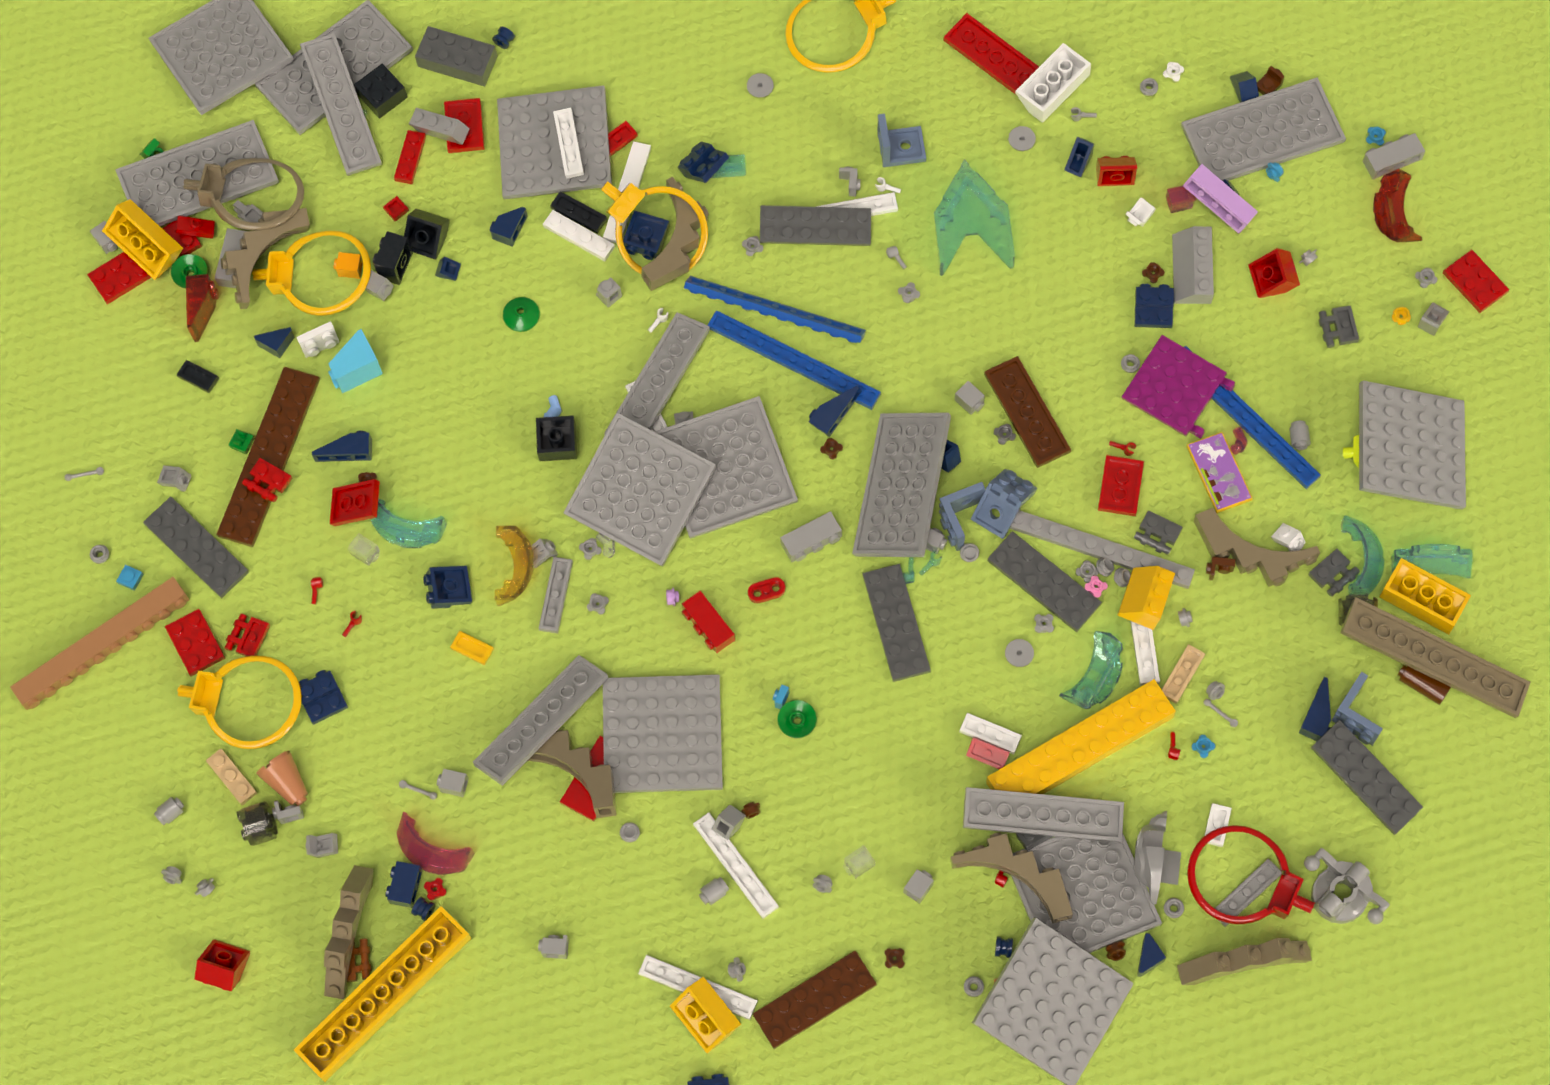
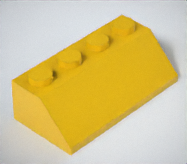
(142, 239)
(1425, 596)

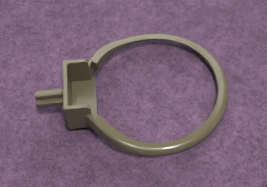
(212, 185)

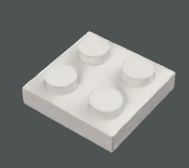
(318, 339)

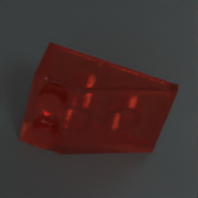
(200, 303)

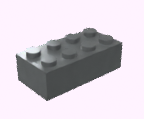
(456, 56)

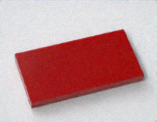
(576, 795)

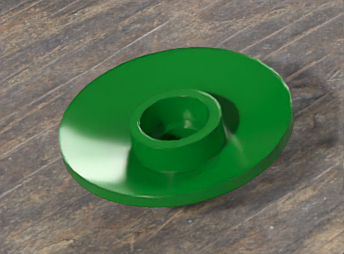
(185, 265)
(525, 320)
(800, 710)

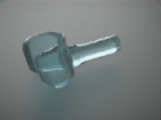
(932, 562)
(909, 576)

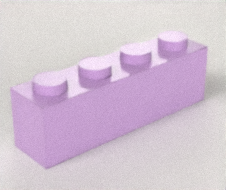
(1220, 198)

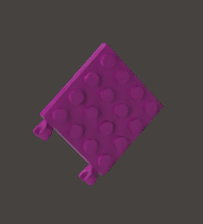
(1175, 386)

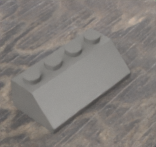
(1193, 266)

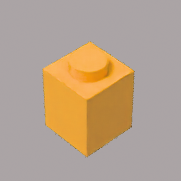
(348, 265)

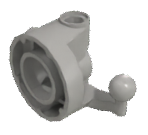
(1350, 874)

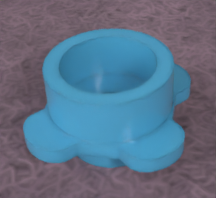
(1375, 131)
(1274, 171)
(1203, 740)

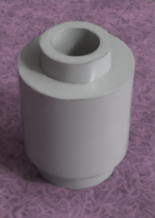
(1299, 435)
(169, 810)
(713, 891)

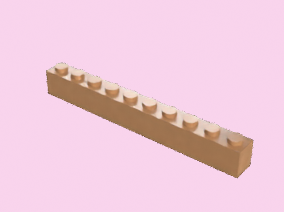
(99, 643)

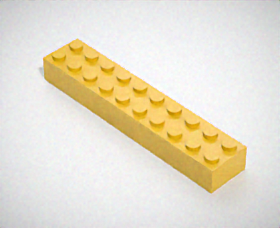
(1086, 742)
(382, 994)

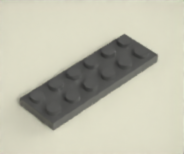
(815, 225)
(196, 547)
(1044, 581)
(896, 623)
(1366, 777)

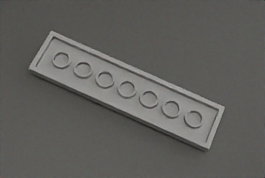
(340, 104)
(663, 370)
(540, 720)
(1043, 815)

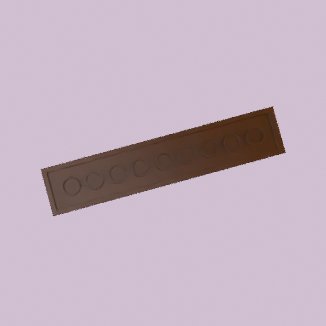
(273, 444)

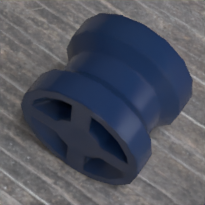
(503, 37)
(423, 908)
(1003, 947)

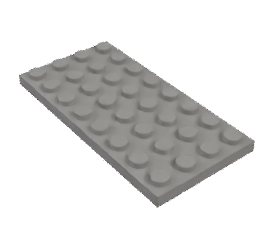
(365, 43)
(1264, 131)
(159, 180)
(902, 485)

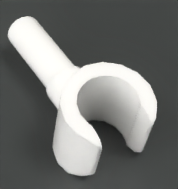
(884, 186)
(660, 318)

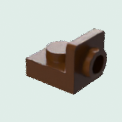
(1270, 81)
(1222, 565)

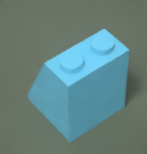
(354, 364)

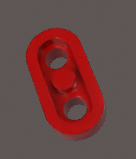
(765, 588)

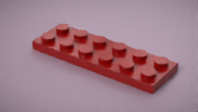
(990, 52)
(124, 274)

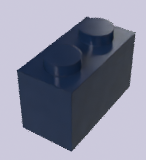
(404, 884)

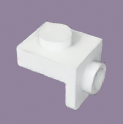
(1140, 212)
(1289, 537)

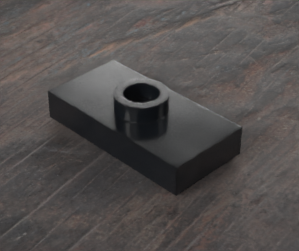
(197, 376)

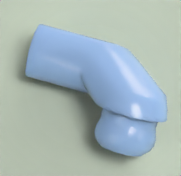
(555, 409)

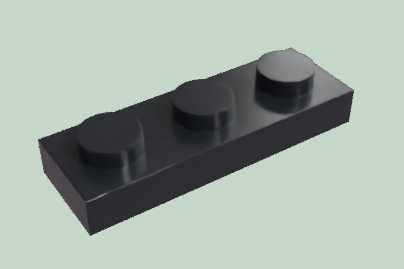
(578, 212)

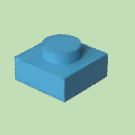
(129, 577)
(780, 696)

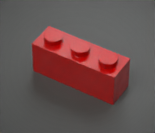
(707, 622)

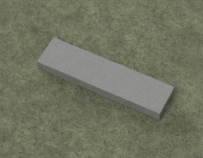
(555, 595)
(1249, 890)

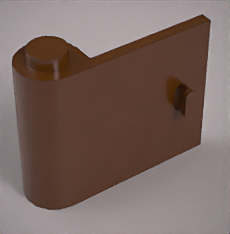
(1424, 684)

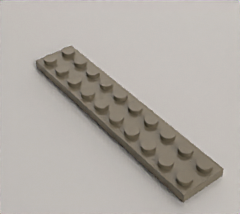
(1435, 657)

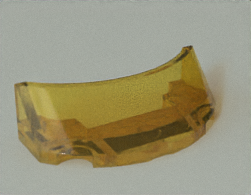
(522, 560)

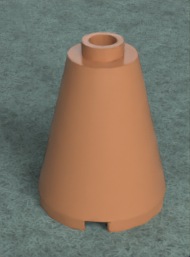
(284, 778)

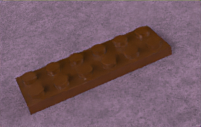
(1027, 412)
(814, 999)

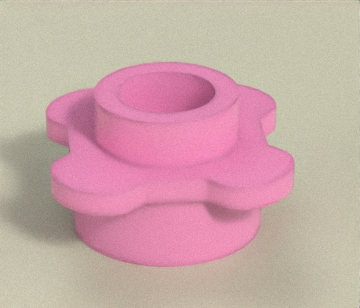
(1096, 592)

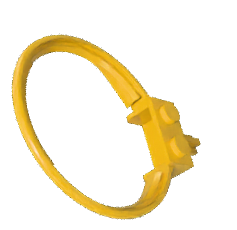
(874, 17)
(629, 198)
(280, 274)
(207, 691)

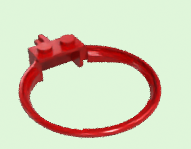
(1283, 897)

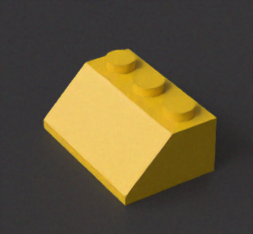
(1146, 595)
(705, 1014)

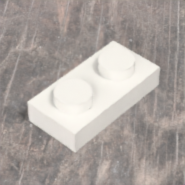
(1218, 818)

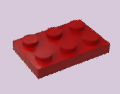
(470, 114)
(1476, 281)
(1121, 485)
(354, 502)
(195, 642)

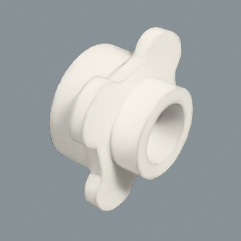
(1173, 66)

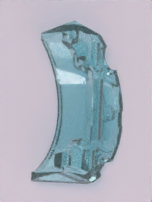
(407, 532)
(1373, 556)
(1437, 559)
(1101, 674)

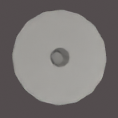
(760, 85)
(1022, 138)
(1019, 652)

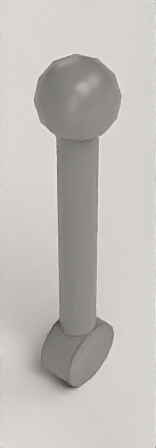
(100, 471)
(1233, 722)
(403, 784)

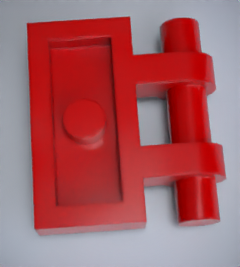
(271, 476)
(252, 638)

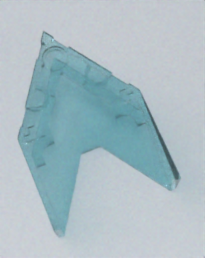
(972, 209)

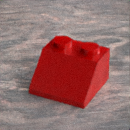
(1116, 171)
(1274, 273)
(221, 965)

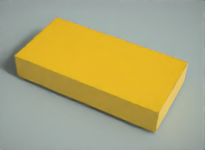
(471, 648)

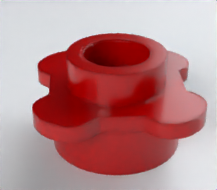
(435, 894)

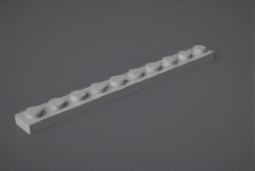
(1096, 546)

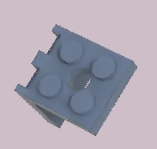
(891, 141)
(1007, 495)
(954, 503)
(1357, 724)

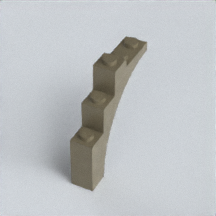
(253, 244)
(674, 258)
(1272, 564)
(578, 762)
(999, 856)
(344, 929)
(1244, 958)

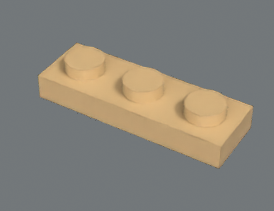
(1182, 673)
(231, 777)

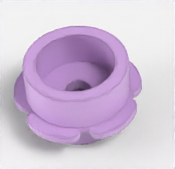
(672, 597)

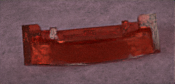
(1389, 207)

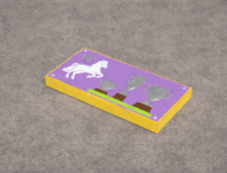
(1219, 472)

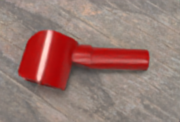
(1124, 447)
(315, 583)
(353, 622)
(1173, 752)
(1001, 879)

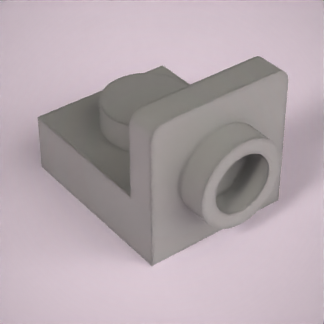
(174, 477)
(542, 551)
(290, 813)

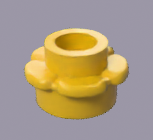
(1401, 311)

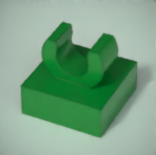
(150, 148)
(241, 441)

